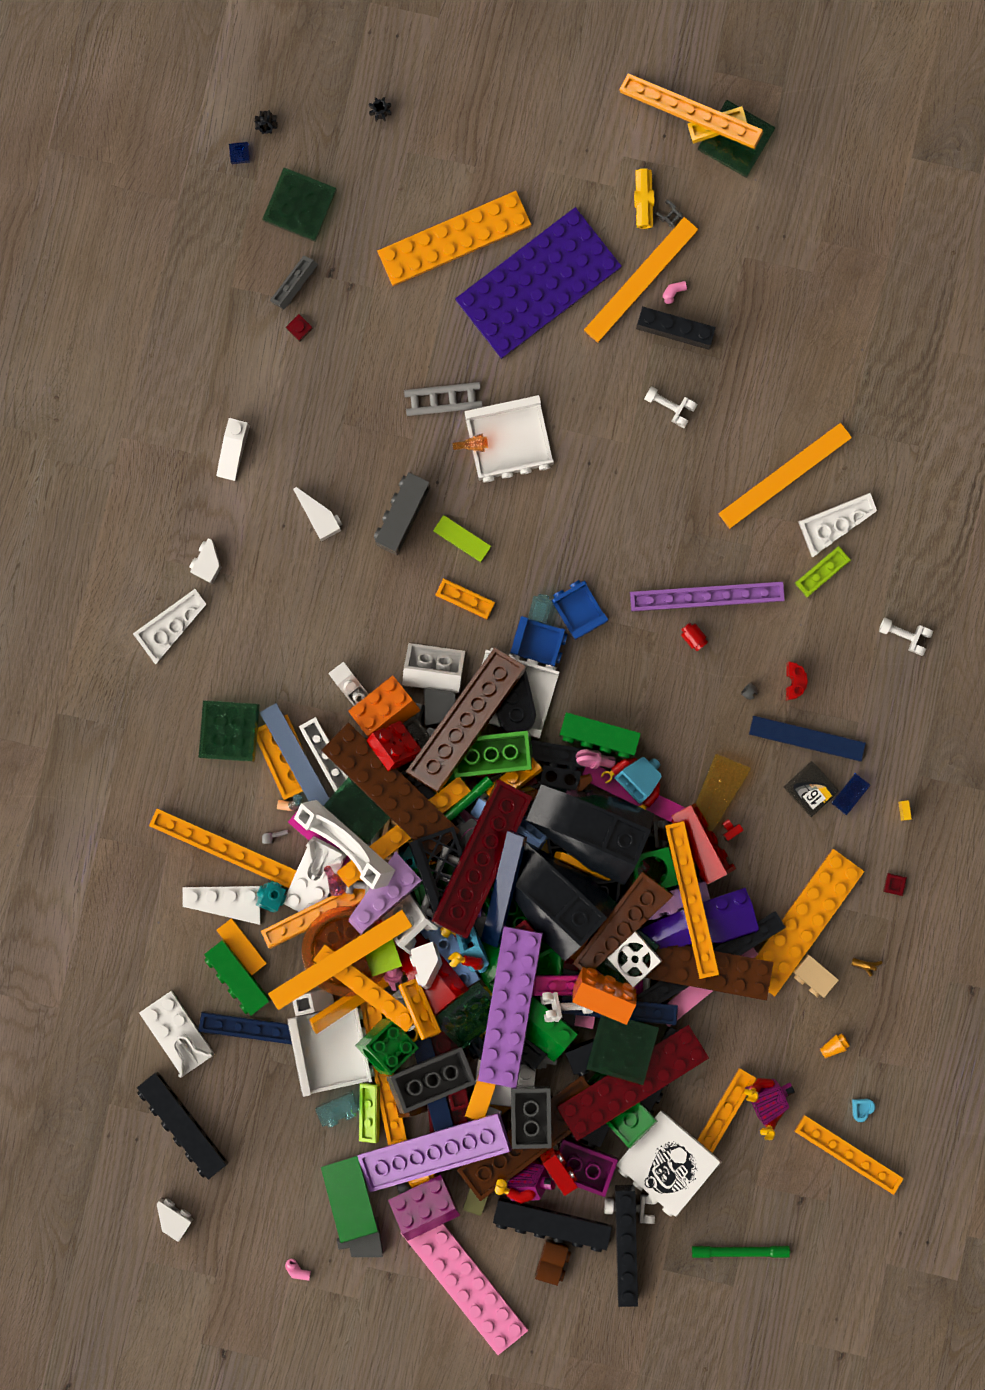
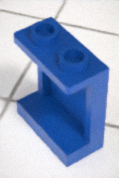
(579, 609)
(538, 642)

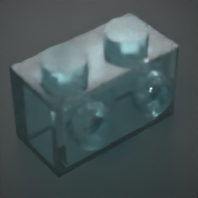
(336, 1109)

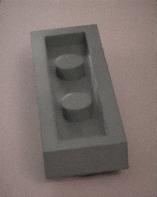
(294, 282)

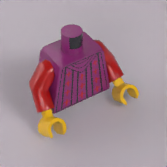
(769, 1102)
(527, 1184)

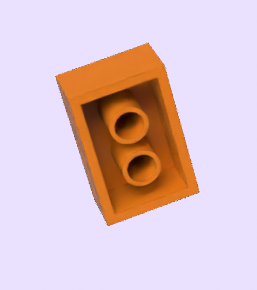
(384, 707)
(604, 995)

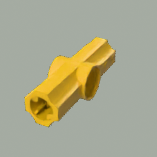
(644, 198)

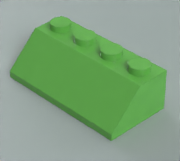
(497, 755)

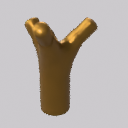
(866, 965)

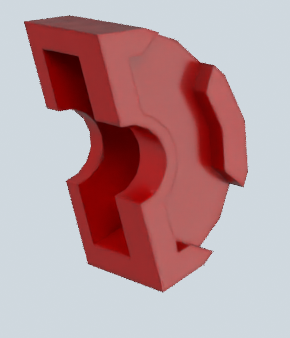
(798, 679)

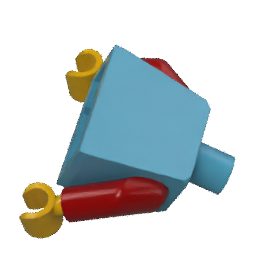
(638, 778)
(471, 950)

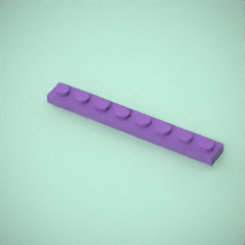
(707, 596)

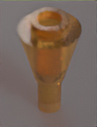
(474, 443)

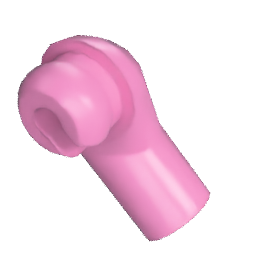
(671, 291)
(295, 1271)

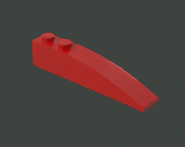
(446, 985)

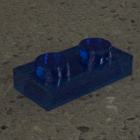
(850, 794)

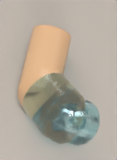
(290, 805)

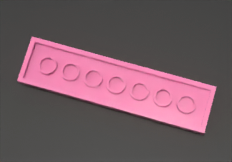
(469, 1287)

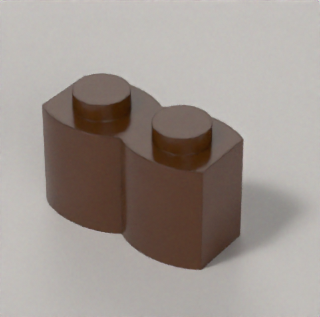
(552, 1262)

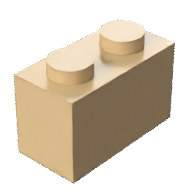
(815, 976)

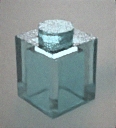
(540, 608)

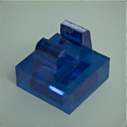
(239, 153)

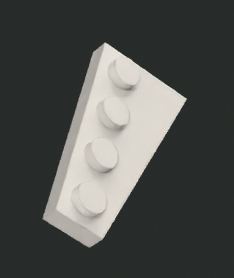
(833, 523)
(165, 628)
(230, 901)

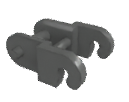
(673, 207)

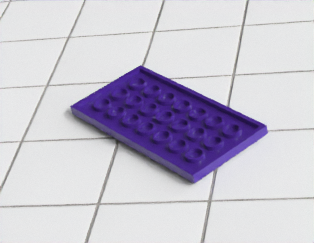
(538, 283)

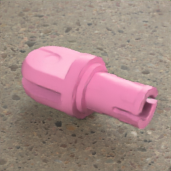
(594, 759)
(394, 976)

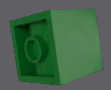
(662, 854)
(386, 1046)

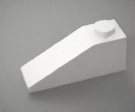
(232, 448)
(319, 516)

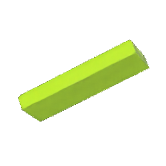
(462, 538)
(822, 571)
(369, 1112)

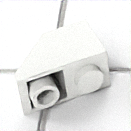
(207, 564)
(348, 683)
(427, 962)
(312, 1002)
(172, 1220)

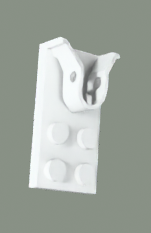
(310, 880)
(416, 917)
(177, 1033)

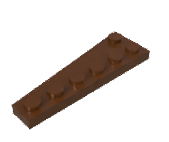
(632, 911)

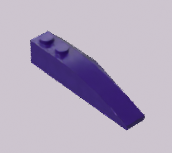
(726, 916)

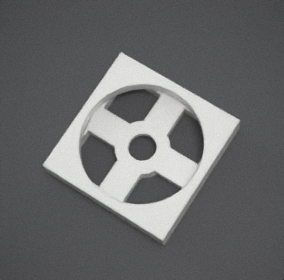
(655, 959)

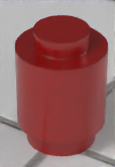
(694, 636)

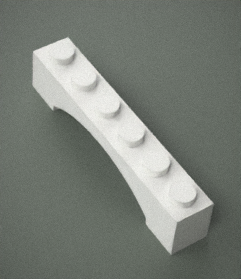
(373, 868)

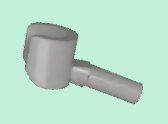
(267, 837)

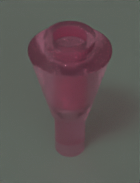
(335, 883)

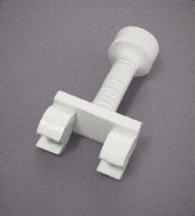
(653, 395)
(886, 626)
(555, 1014)
(609, 1208)

